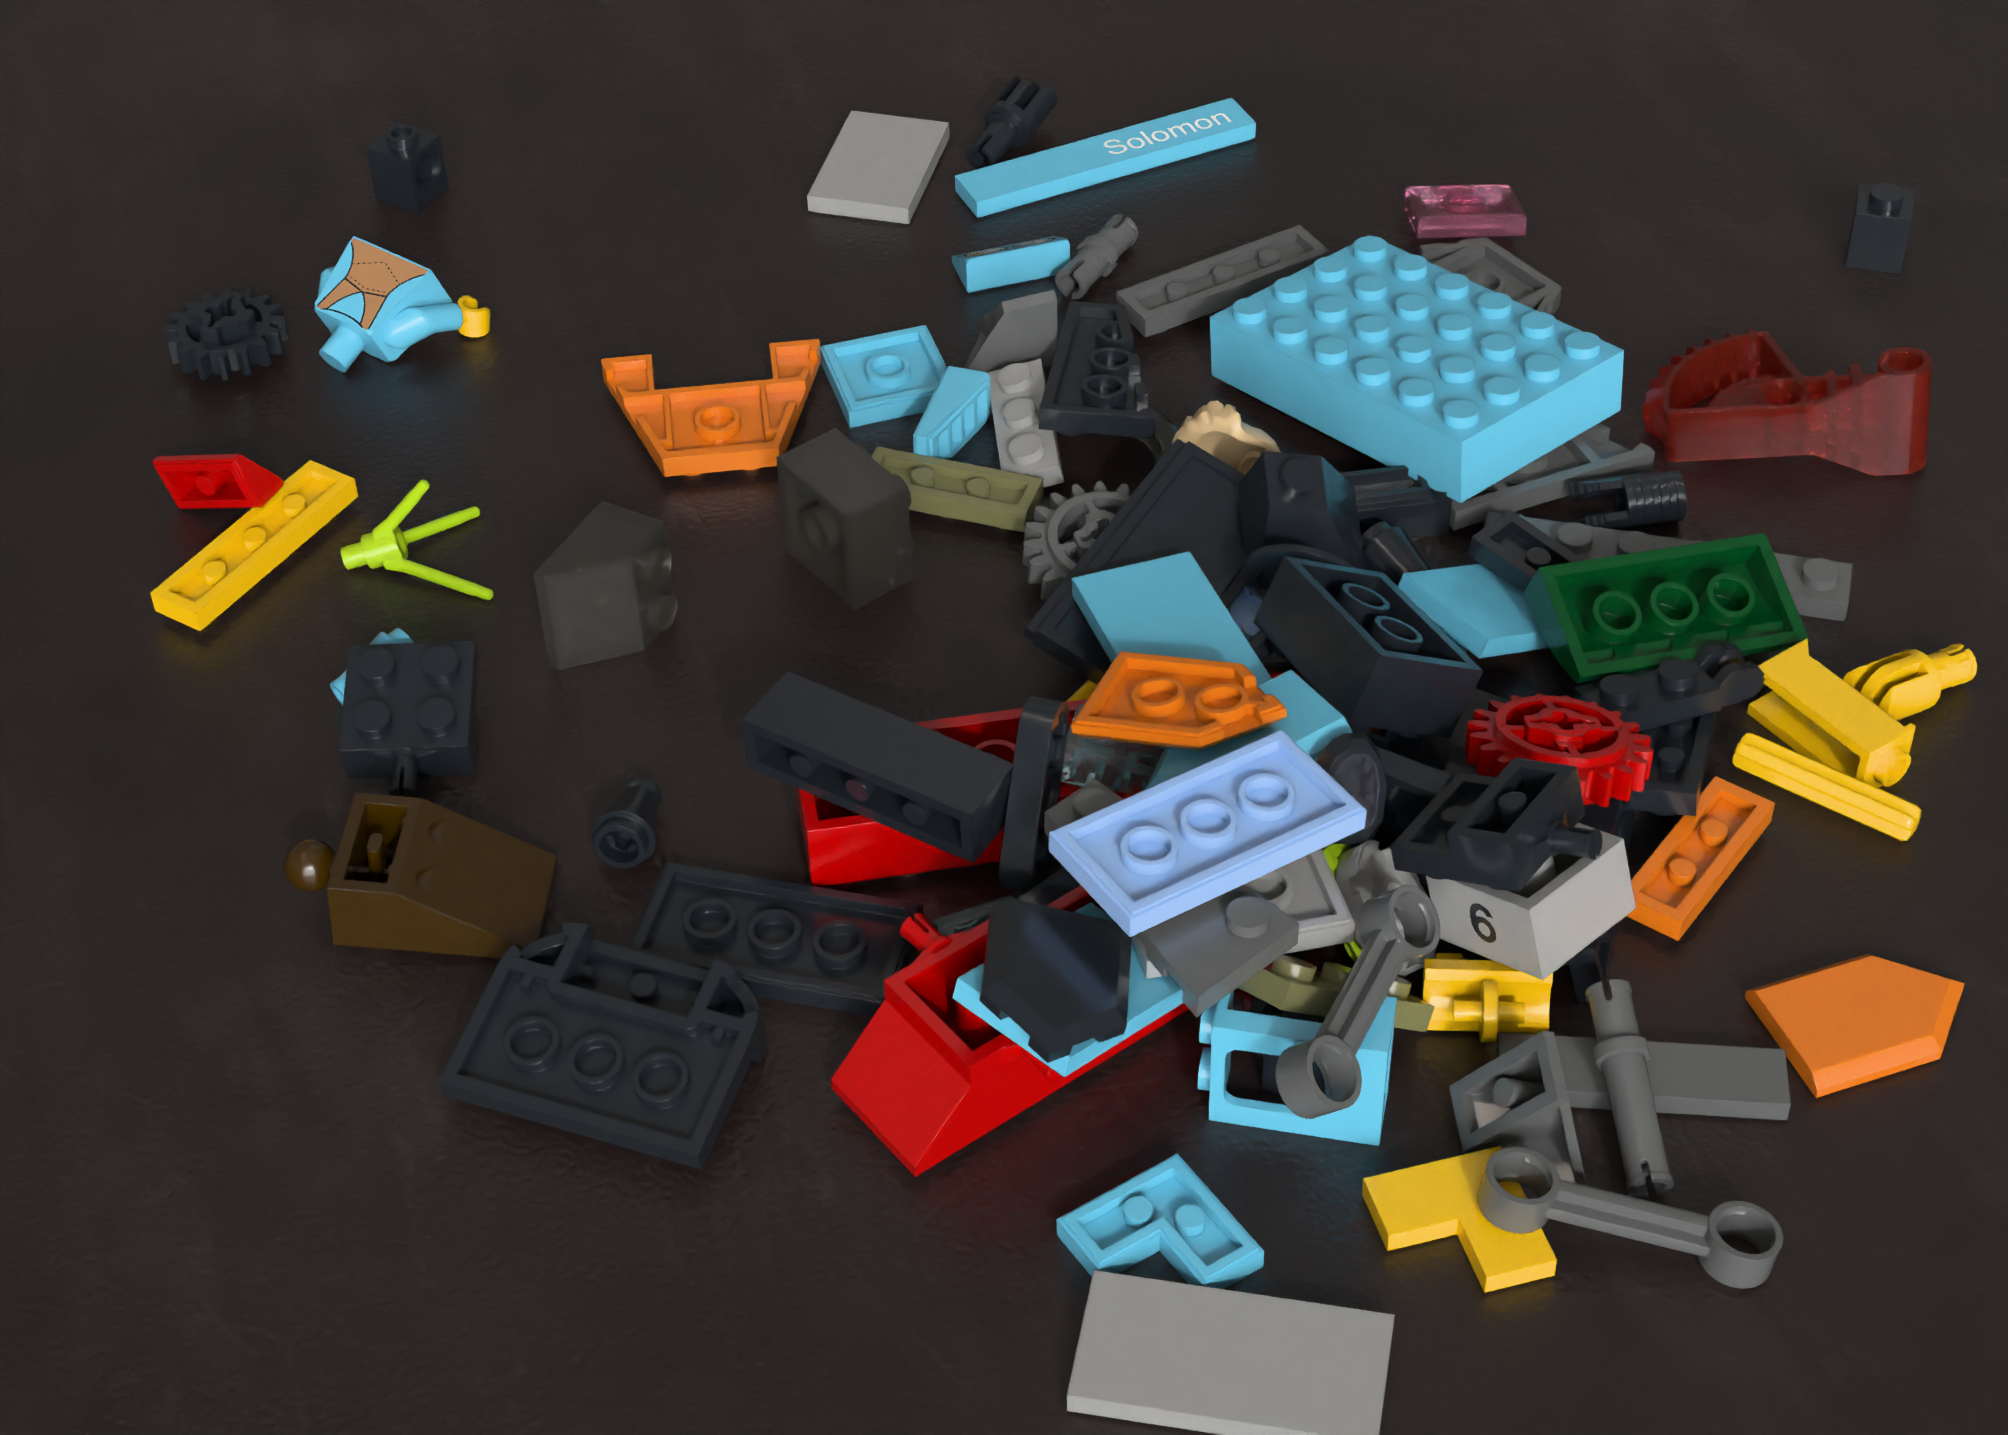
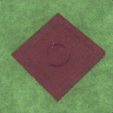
(1464, 211)

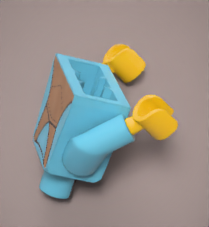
(385, 305)

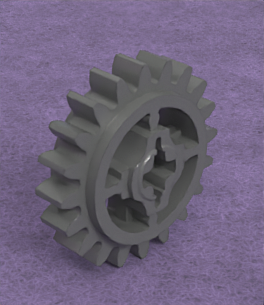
(1079, 518)

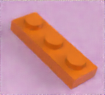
(1698, 857)

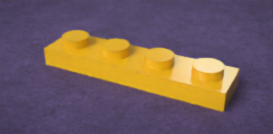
(254, 546)

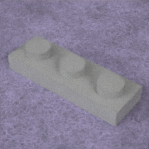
(1015, 410)

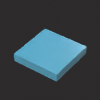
(883, 374)
(1475, 609)

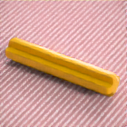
(1827, 786)

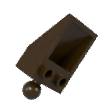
(426, 880)

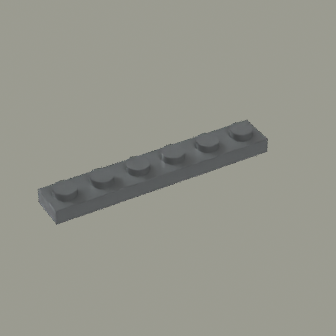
(1816, 584)

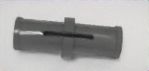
(1096, 256)

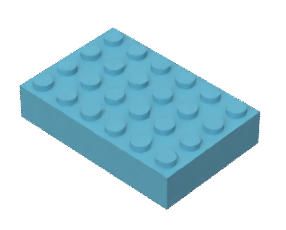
(1417, 366)

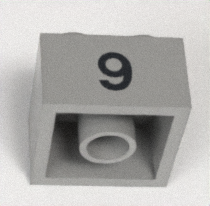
(1550, 918)

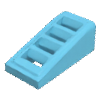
(953, 413)

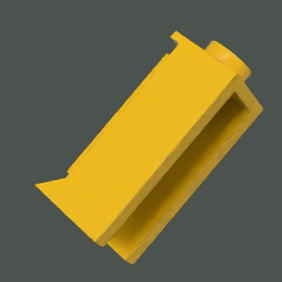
(1831, 719)

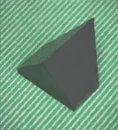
(1016, 333)
(1520, 1104)

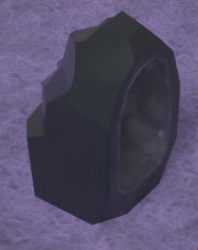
(1359, 769)

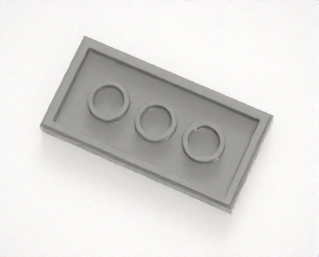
(1228, 1360)

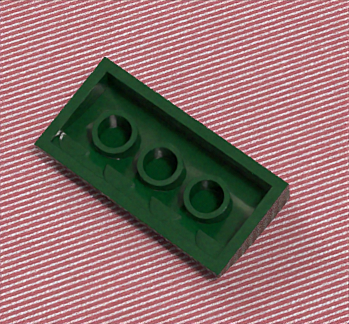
(1663, 606)

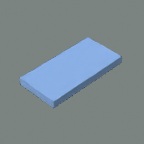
(1206, 832)

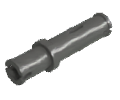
(1623, 1059)

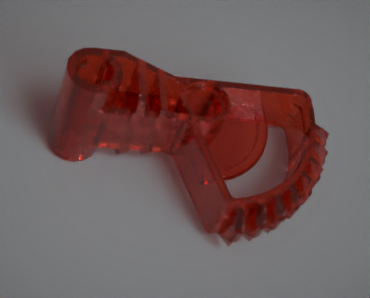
(1774, 411)

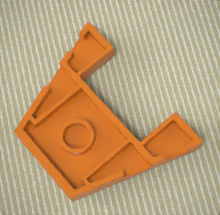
(716, 424)

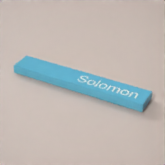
(1104, 157)

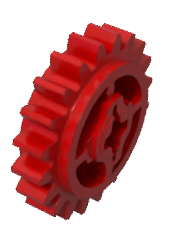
(1566, 732)

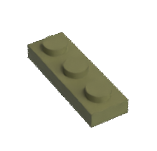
(965, 489)
(1299, 988)

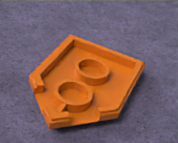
(1175, 702)
(1857, 1020)

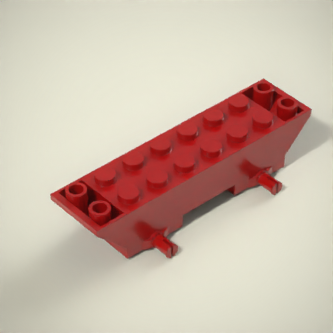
(935, 1072)

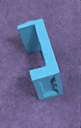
(1271, 1035)

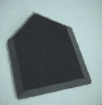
(1056, 975)

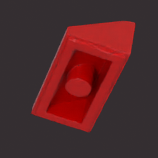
(217, 481)

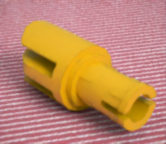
(1911, 679)

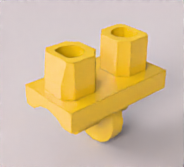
(1484, 997)

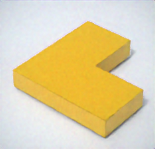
(1442, 1202)

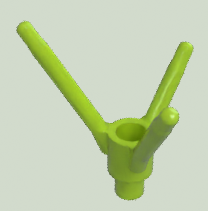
(388, 545)

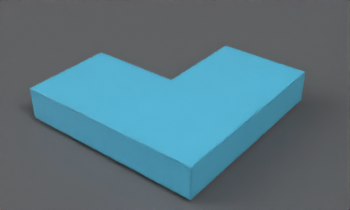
(1167, 1213)

